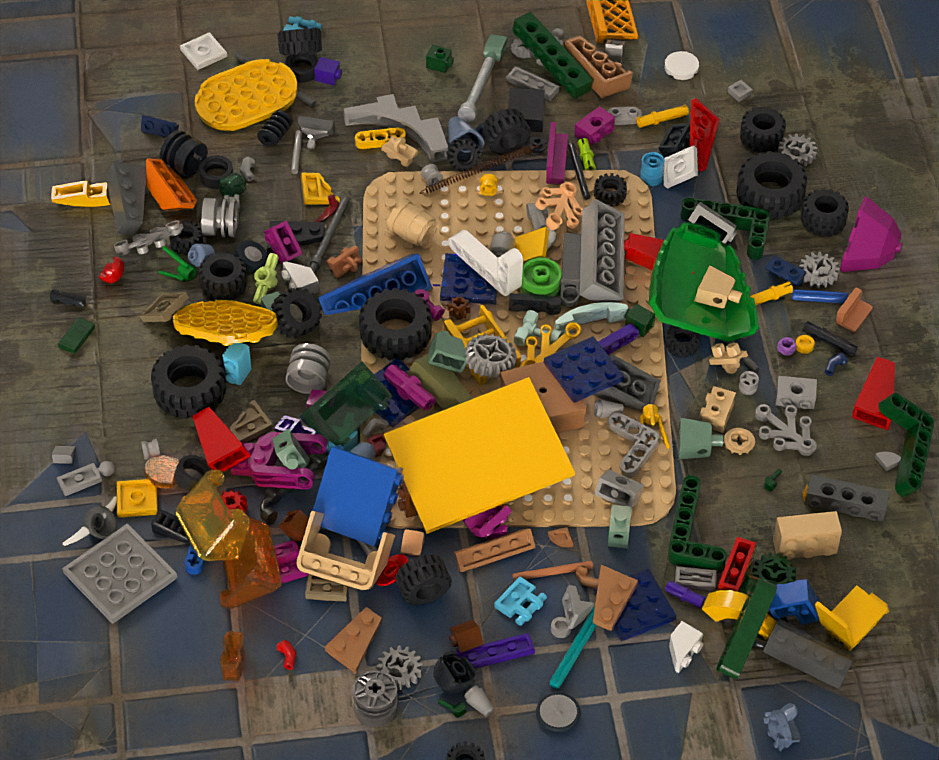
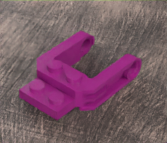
(263, 458)

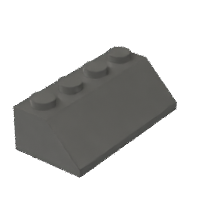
(808, 653)

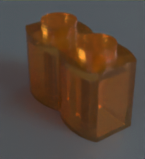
(232, 656)

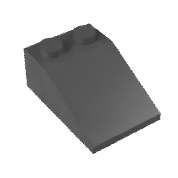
(636, 389)

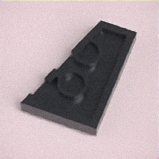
(304, 232)

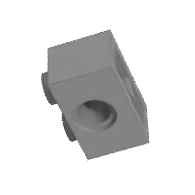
(796, 392)
(619, 489)

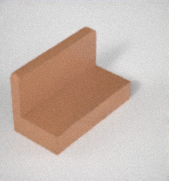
(853, 311)

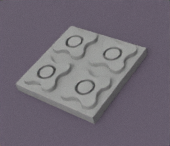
(119, 573)

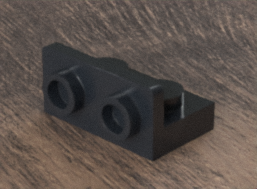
(676, 139)

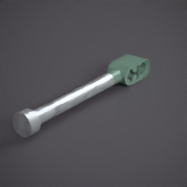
(493, 51)

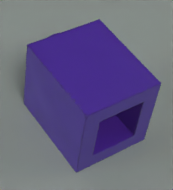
(327, 71)

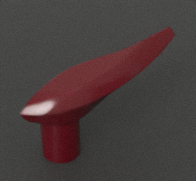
(330, 210)

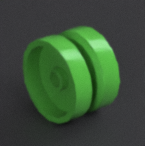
(541, 277)

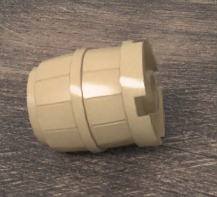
(412, 223)

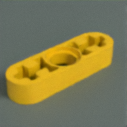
(367, 135)

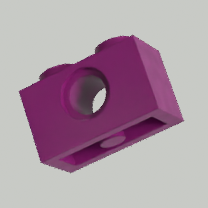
(595, 126)

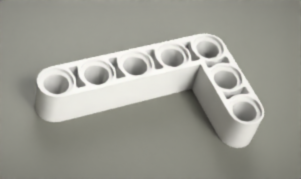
(501, 272)

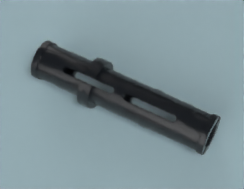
(829, 338)

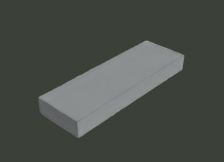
(530, 81)

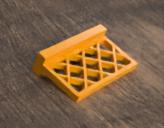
(601, 25)

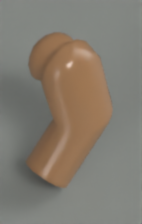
(584, 577)

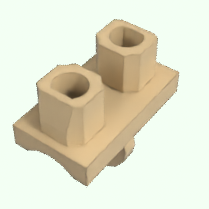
(400, 150)
(729, 358)

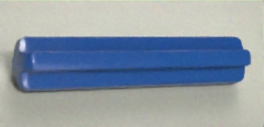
(819, 296)

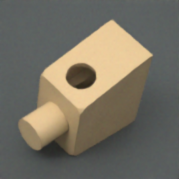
(717, 289)

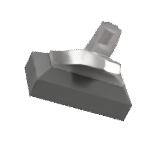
(315, 129)

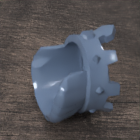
(782, 726)

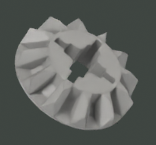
(519, 50)

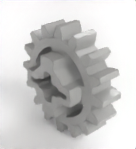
(798, 149)
(819, 269)
(401, 665)

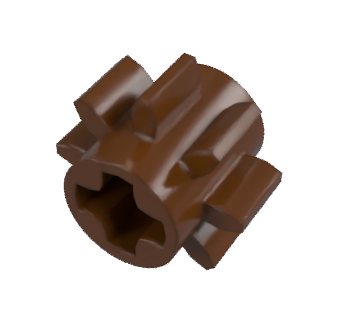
(458, 308)

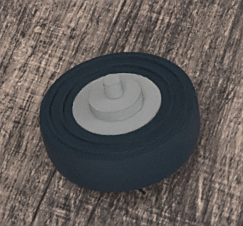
(252, 254)

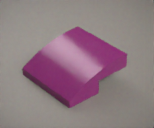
(287, 561)

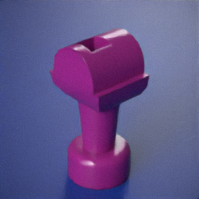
(436, 311)

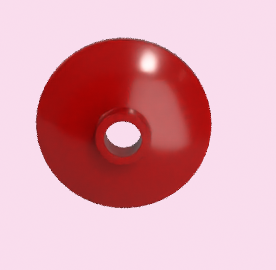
(388, 574)

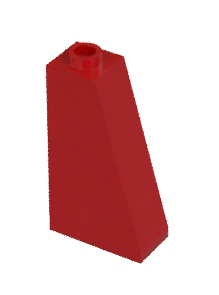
(642, 250)
(876, 388)
(218, 442)

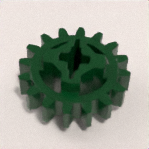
(774, 569)

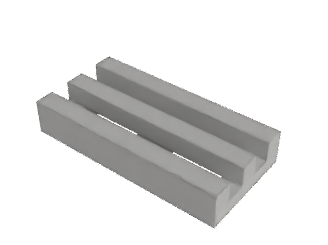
(695, 580)

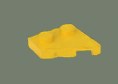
(315, 189)

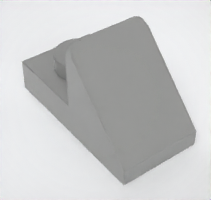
(614, 50)
(575, 610)

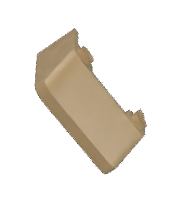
(317, 561)

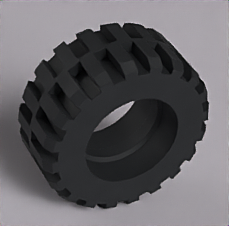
(777, 169)
(400, 342)
(182, 363)

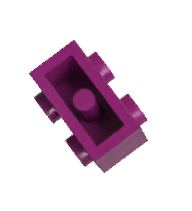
(283, 242)

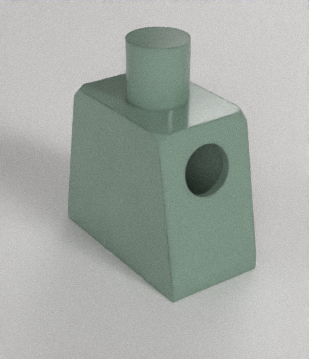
(447, 352)
(696, 439)
(291, 454)
(619, 524)

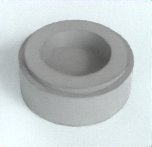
(560, 628)

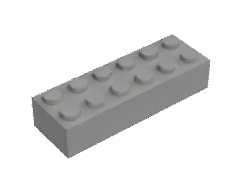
(602, 253)

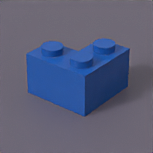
(795, 599)

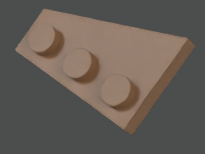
(612, 596)
(353, 641)

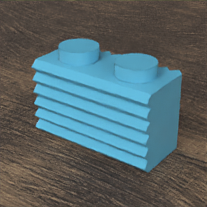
(236, 363)

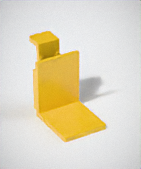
(852, 617)

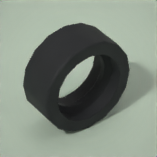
(302, 75)
(214, 162)
(190, 462)

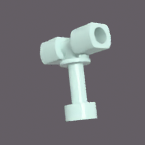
(530, 329)

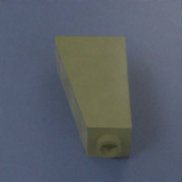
(440, 383)

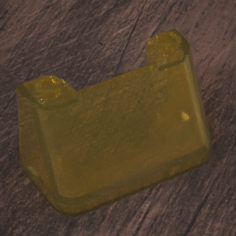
(208, 522)

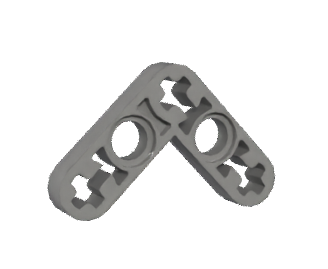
(639, 439)

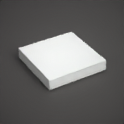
(203, 51)
(680, 167)

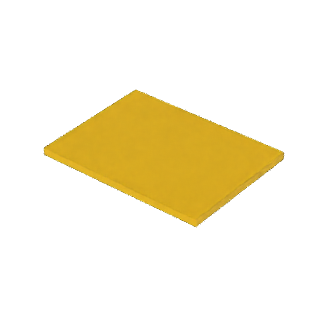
(478, 455)

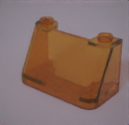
(254, 571)

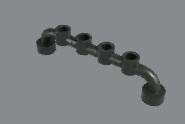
(269, 515)

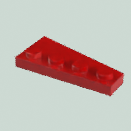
(702, 131)

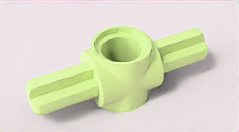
(266, 278)

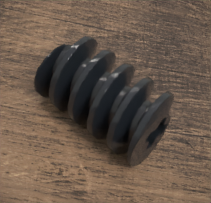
(274, 128)

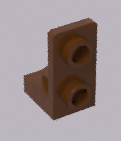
(405, 503)

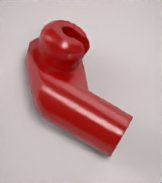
(290, 653)

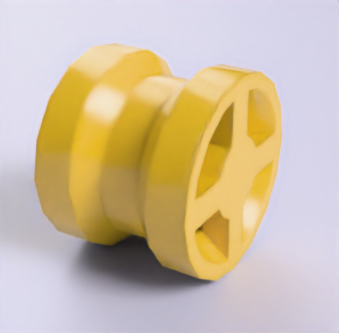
(488, 184)

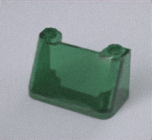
(347, 405)

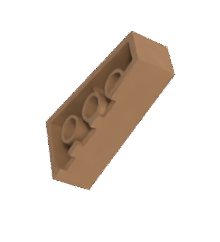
(607, 75)

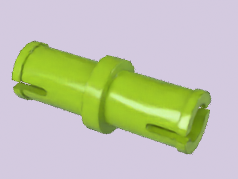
(586, 154)

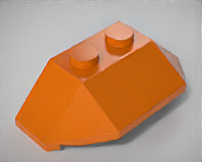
(168, 186)

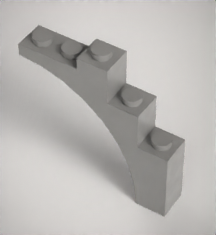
(386, 113)

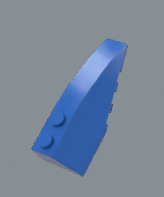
(402, 274)

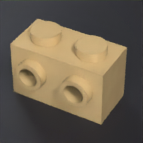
(718, 408)

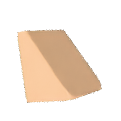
(412, 543)

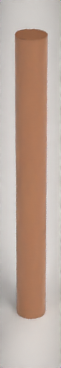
(551, 571)

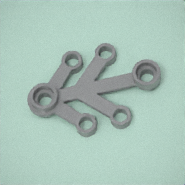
(157, 235)
(786, 431)

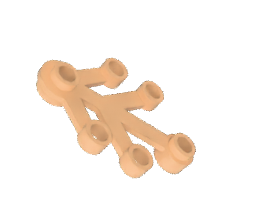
(567, 191)

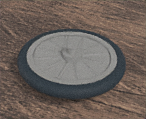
(558, 712)

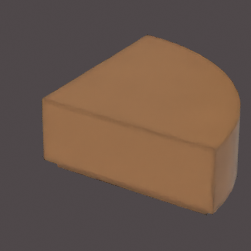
(561, 537)

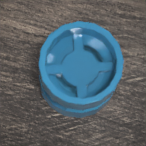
(652, 168)

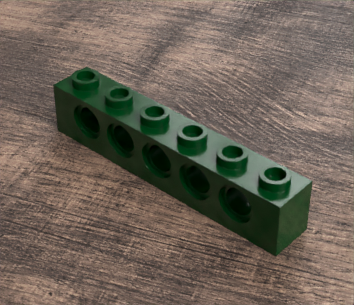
(552, 55)

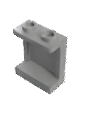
(715, 218)

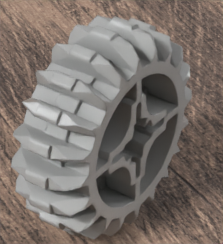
(490, 355)

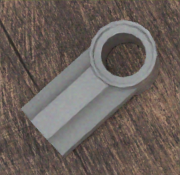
(537, 216)

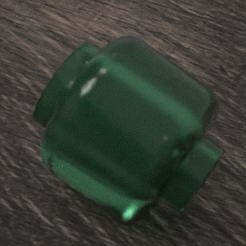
(232, 184)

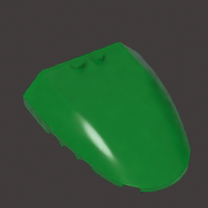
(675, 288)

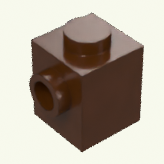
(294, 525)
(465, 636)

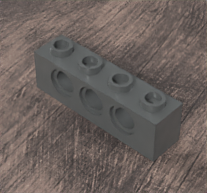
(860, 501)

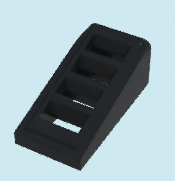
(162, 529)

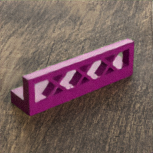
(556, 156)

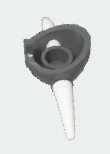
(97, 522)

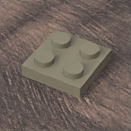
(164, 307)

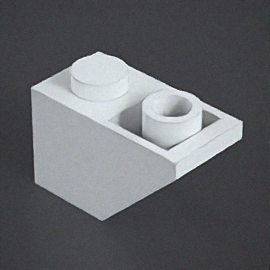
(300, 277)
(683, 644)

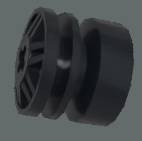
(183, 153)

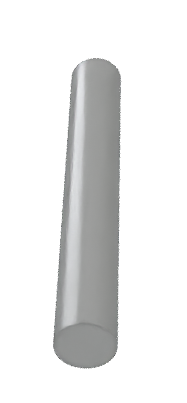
(296, 152)

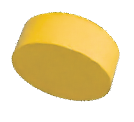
(805, 344)

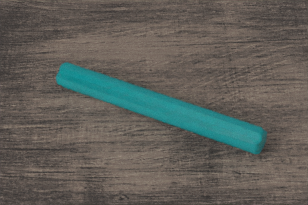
(573, 652)

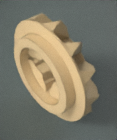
(744, 435)

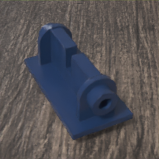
(157, 126)
(785, 270)

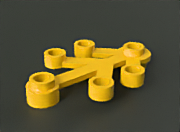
(547, 350)

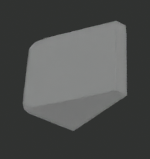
(63, 454)

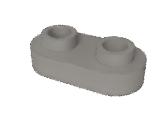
(625, 115)

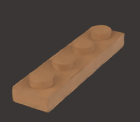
(494, 549)

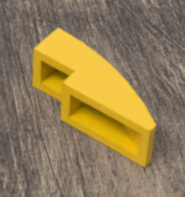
(81, 194)

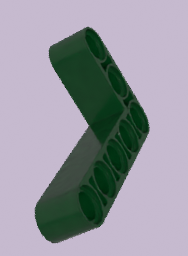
(745, 217)
(916, 444)
(687, 549)
(747, 625)

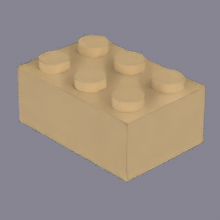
(807, 535)

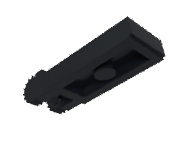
(535, 302)

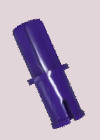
(685, 594)

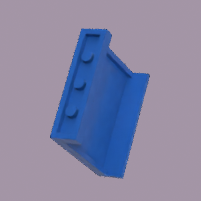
(357, 495)

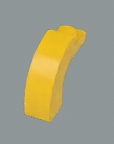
(728, 605)

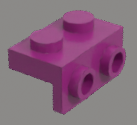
(484, 522)

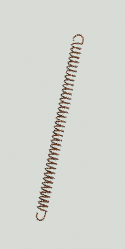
(479, 168)

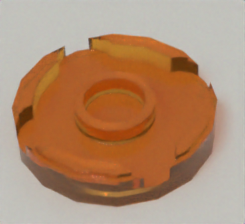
(161, 471)

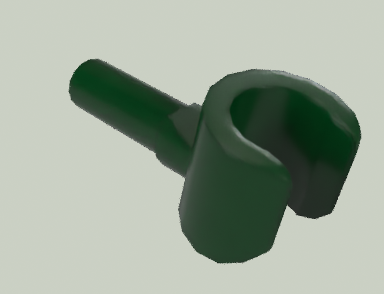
(770, 483)
(457, 710)

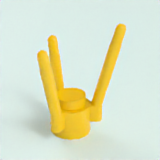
(651, 416)

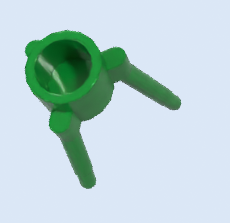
(185, 270)

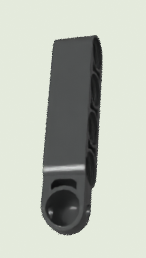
(571, 269)

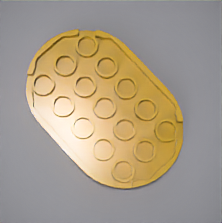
(245, 94)
(225, 321)

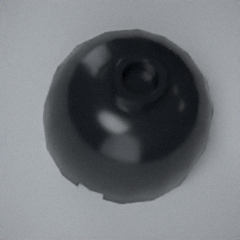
(453, 673)

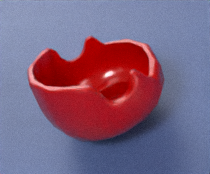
(112, 271)

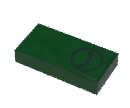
(76, 335)

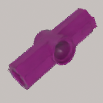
(409, 387)

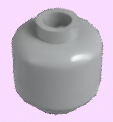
(501, 243)

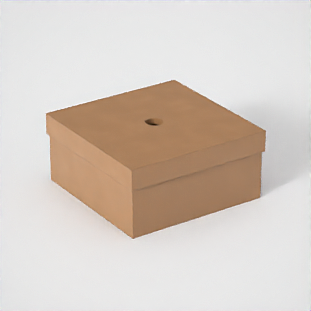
(561, 410)

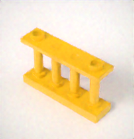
(487, 318)

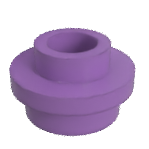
(786, 346)

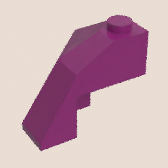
(872, 239)

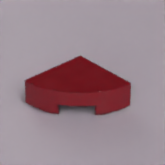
(378, 443)

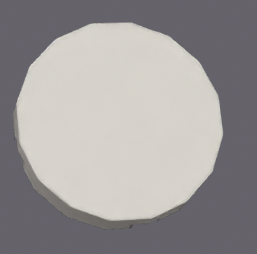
(681, 65)

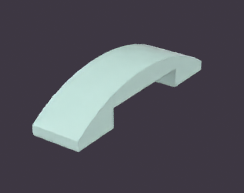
(612, 311)

